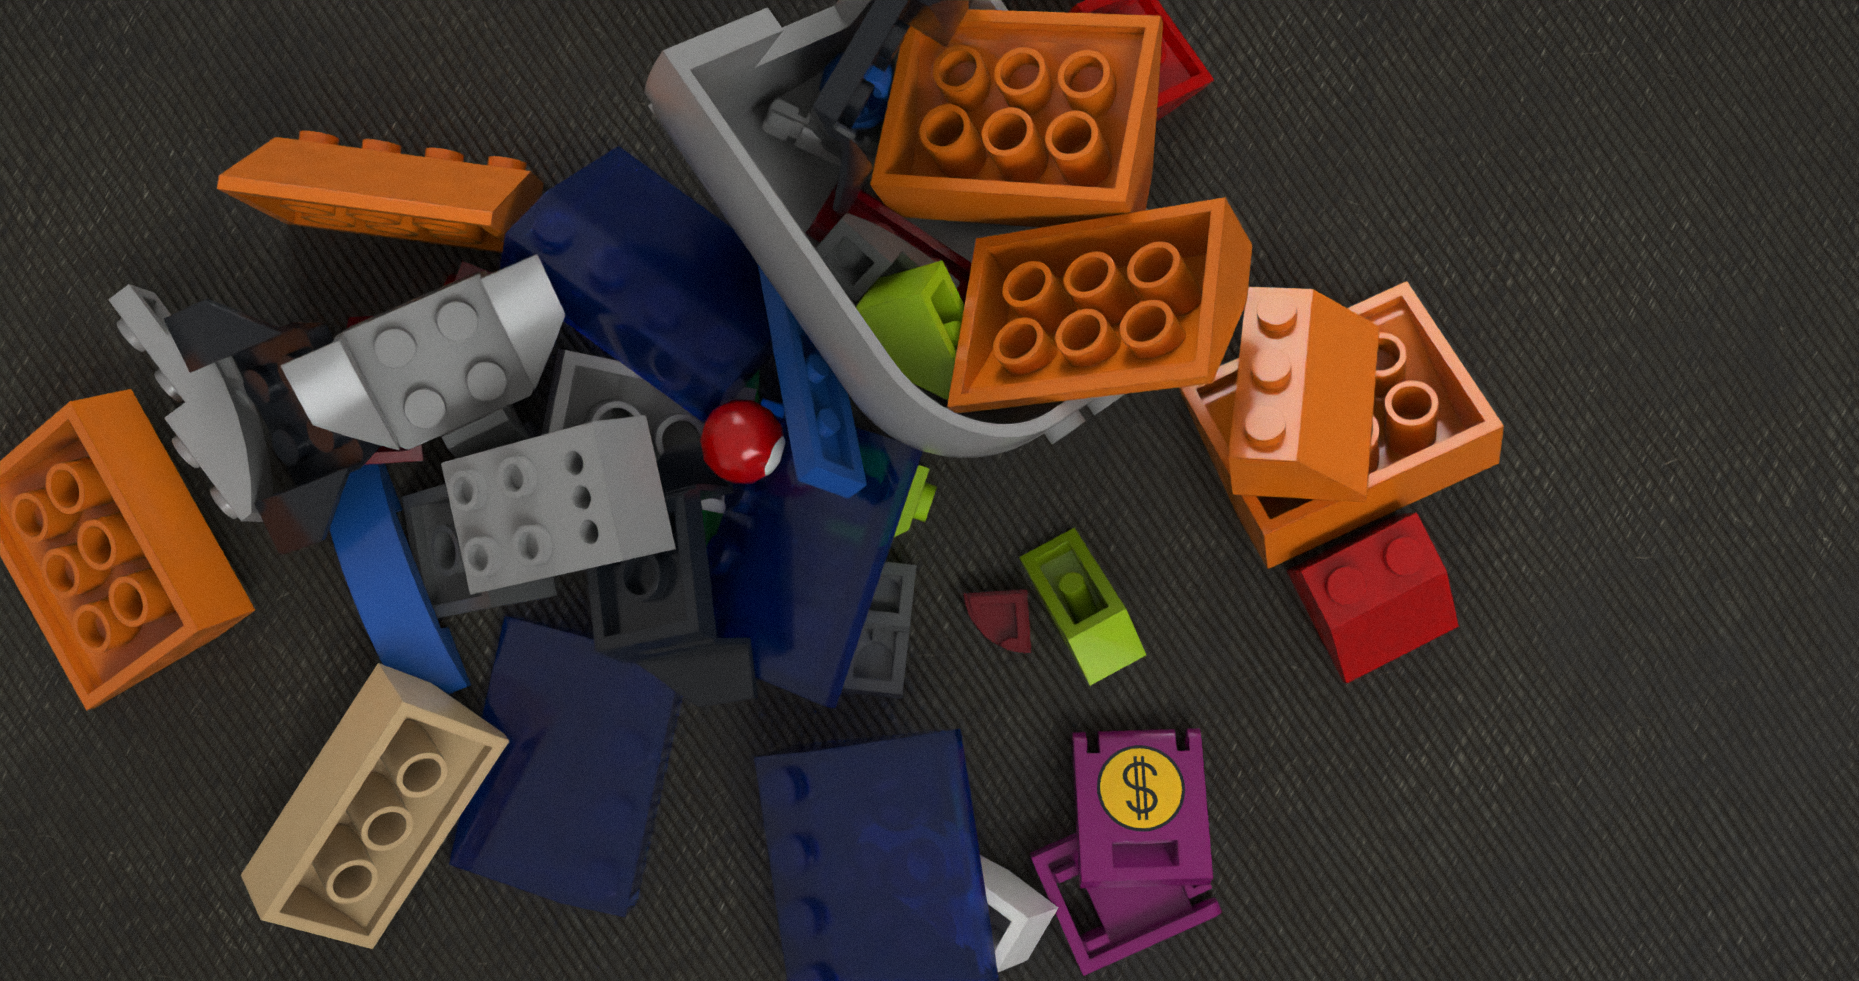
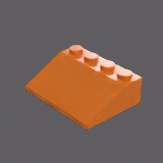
(1023, 119)
(385, 191)
(1101, 307)
(1425, 432)
(112, 547)

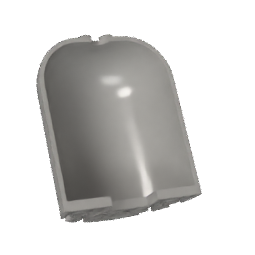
(713, 108)

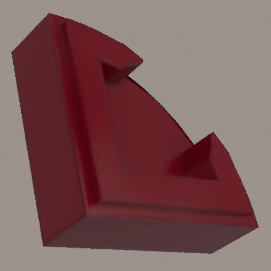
(1001, 617)

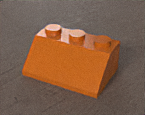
(1303, 398)

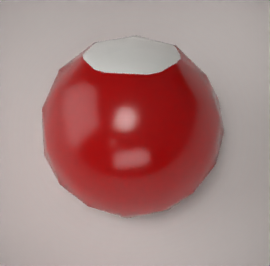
(742, 441)

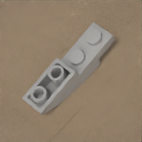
(218, 420)

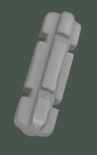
(785, 120)

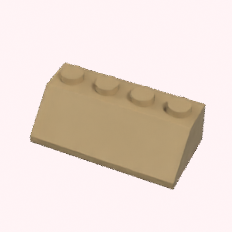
(372, 810)

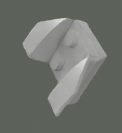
(434, 359)

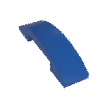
(388, 583)

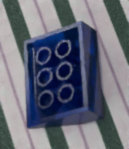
(650, 279)
(805, 564)
(581, 771)
(876, 860)

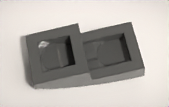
(863, 252)
(489, 432)
(883, 643)

